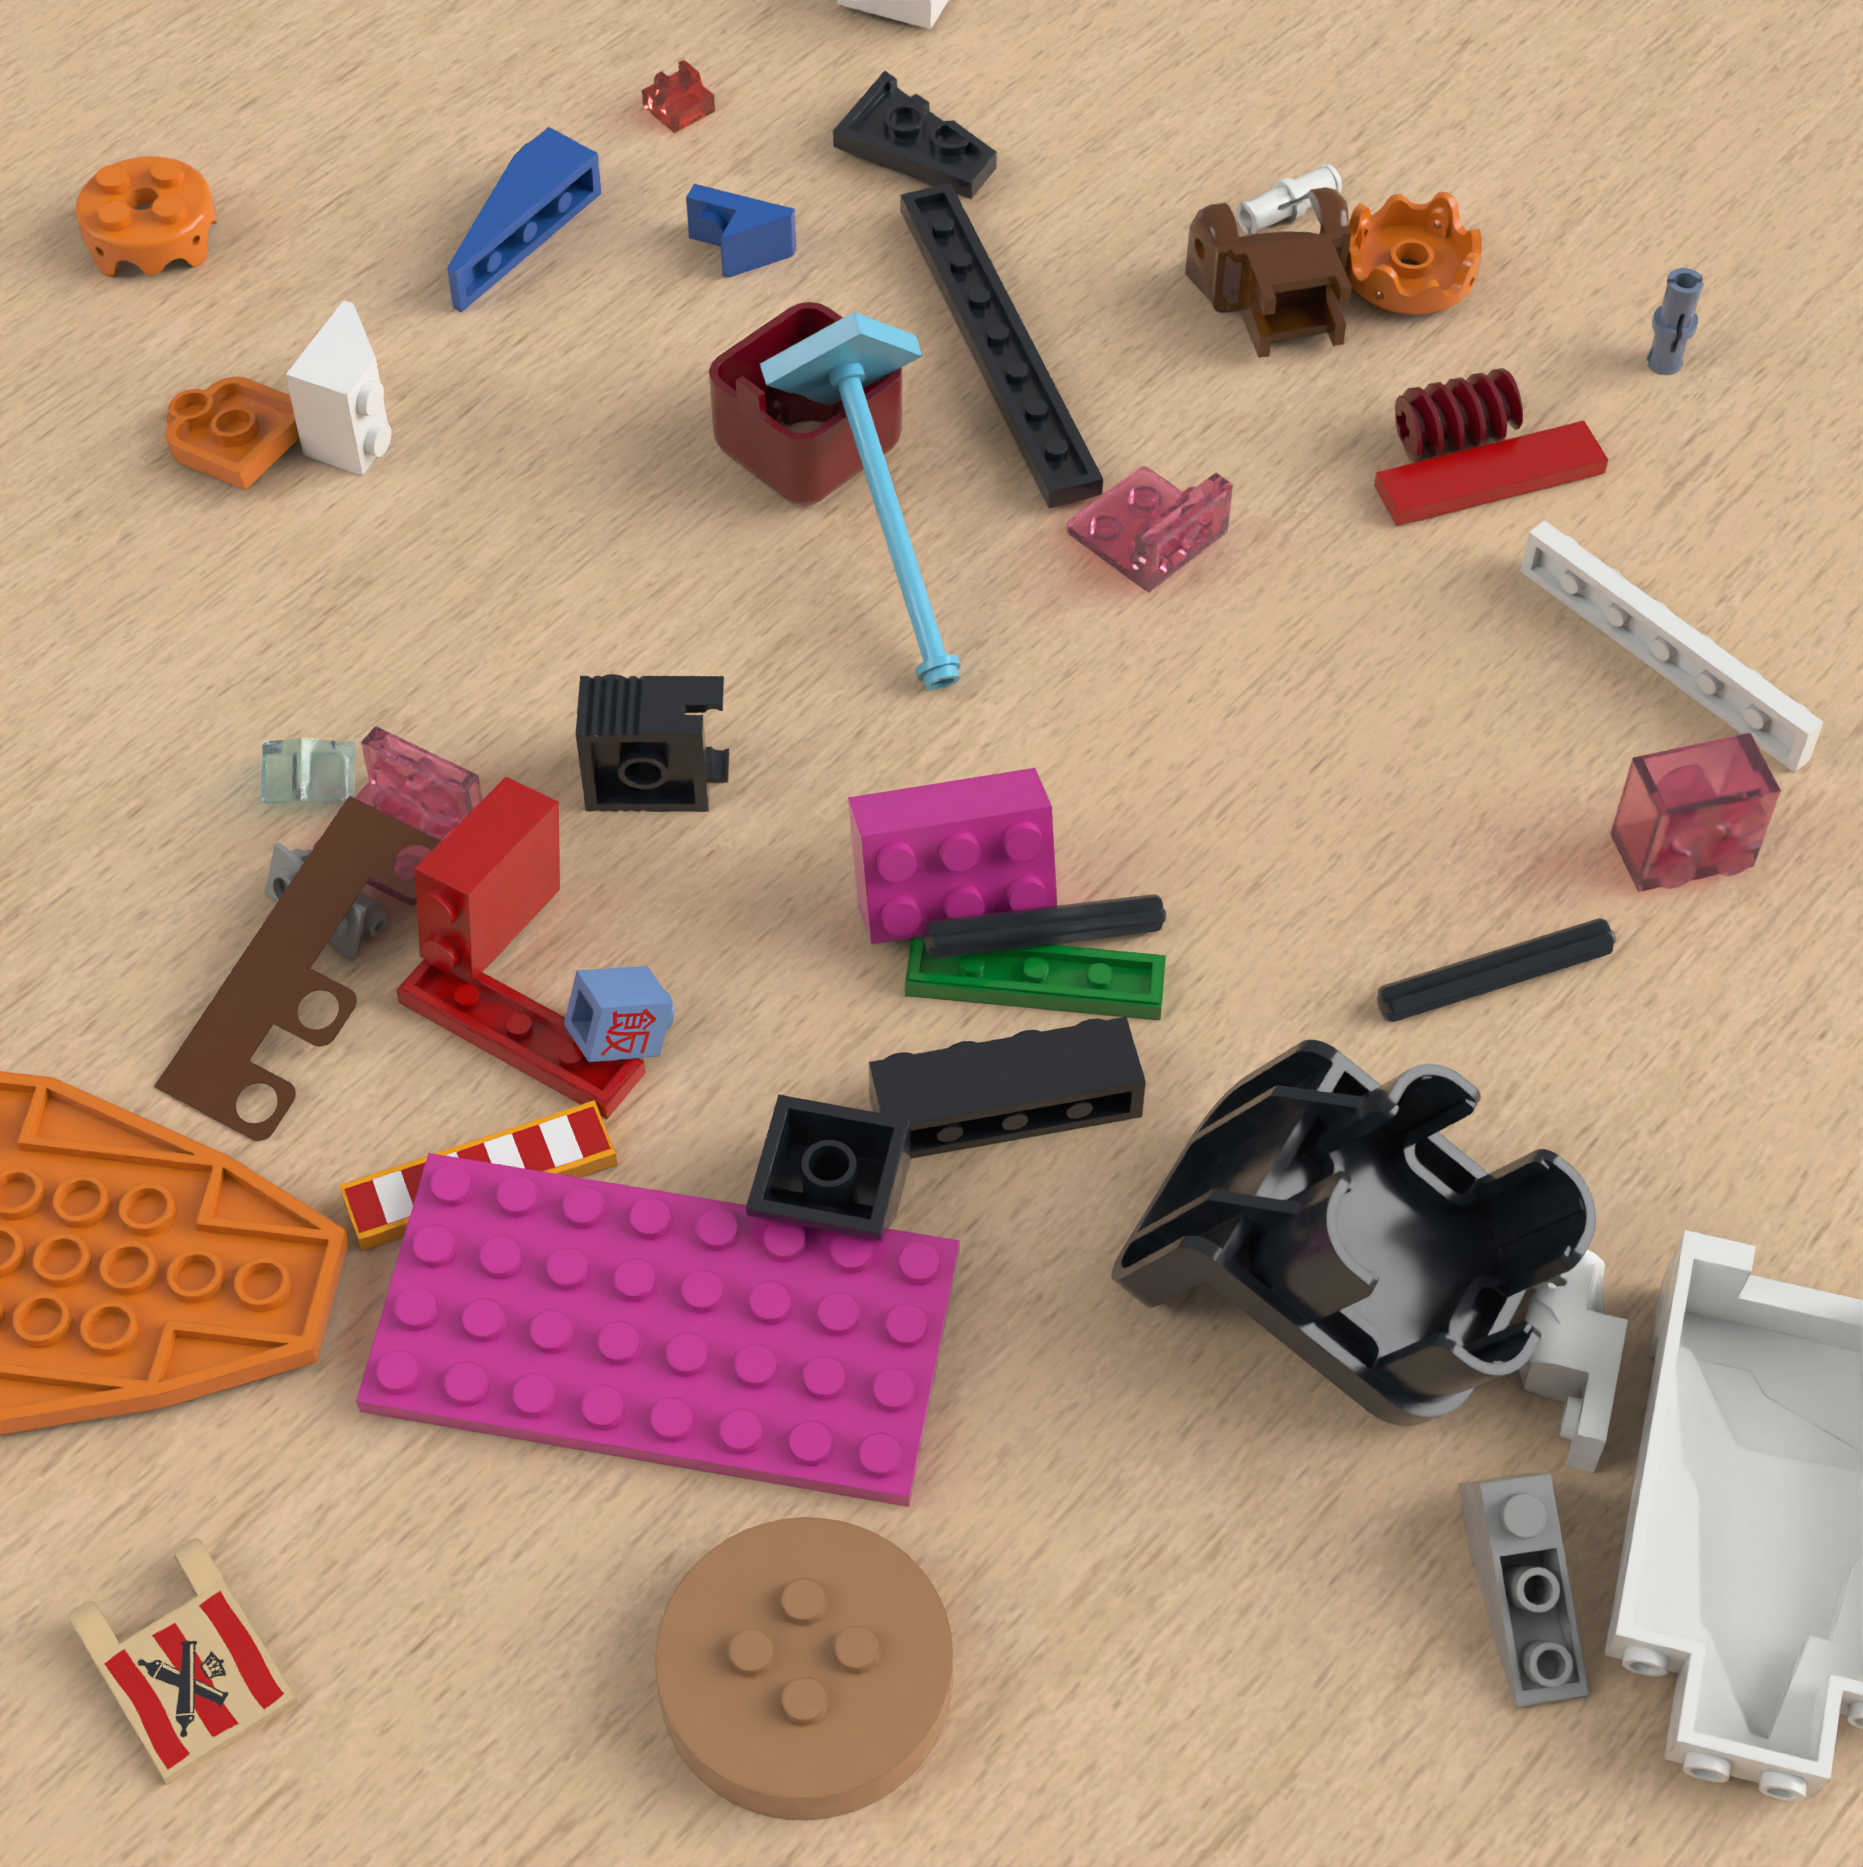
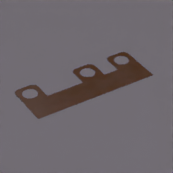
(277, 969)

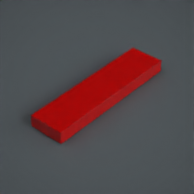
(1490, 472)
(518, 1034)

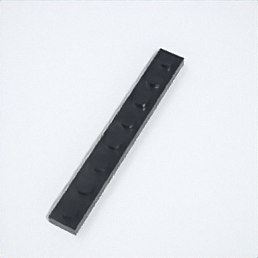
(1001, 347)

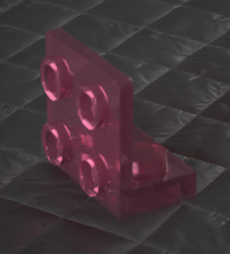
(1152, 526)
(417, 791)

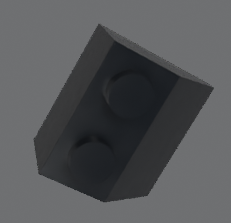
(831, 1168)

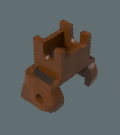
(1277, 280)

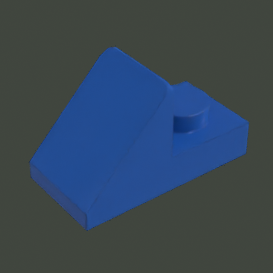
(746, 228)

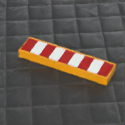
(561, 1143)

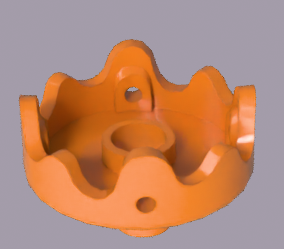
(1427, 234)
(147, 237)

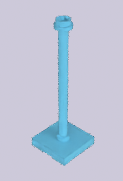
(835, 368)

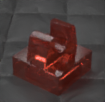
(678, 98)

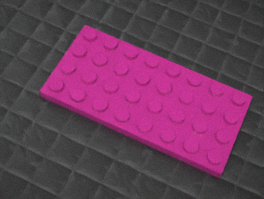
(662, 1330)

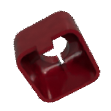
(751, 414)

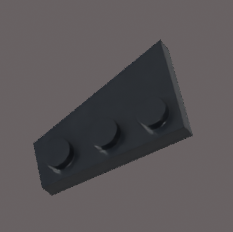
(910, 139)

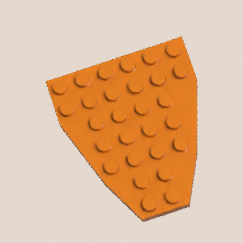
(143, 1263)

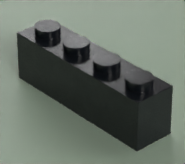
(1012, 1086)

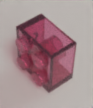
(1694, 812)

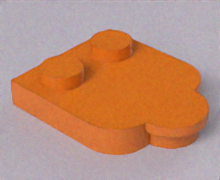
(231, 429)

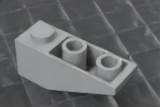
(1525, 1585)

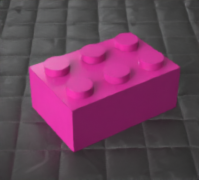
(952, 852)

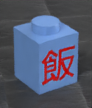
(618, 1013)

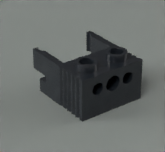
(643, 747)

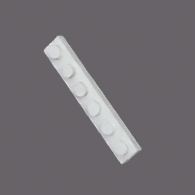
(1671, 646)

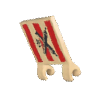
(192, 1674)

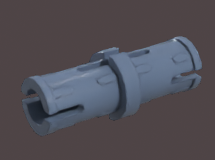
(1675, 321)

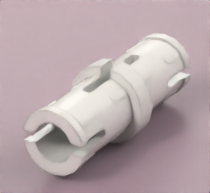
(1286, 199)

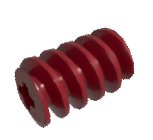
(1458, 409)

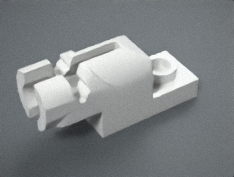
(1576, 1356)

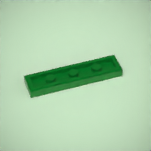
(1043, 979)

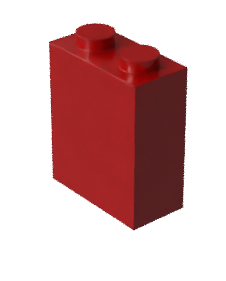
(488, 879)

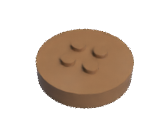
(804, 1668)

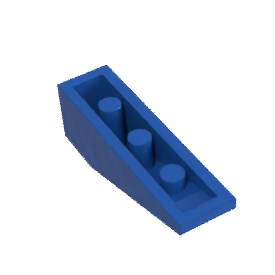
(532, 200)

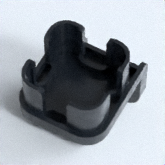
(1363, 1229)

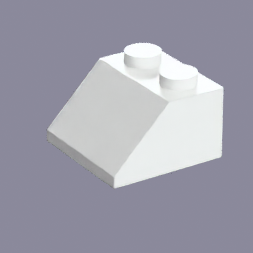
(340, 396)

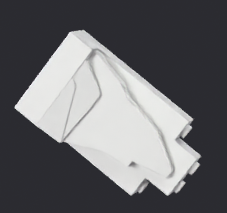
(1748, 1521)

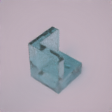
(307, 771)

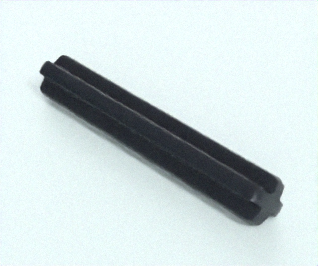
(1044, 926)
(1495, 970)

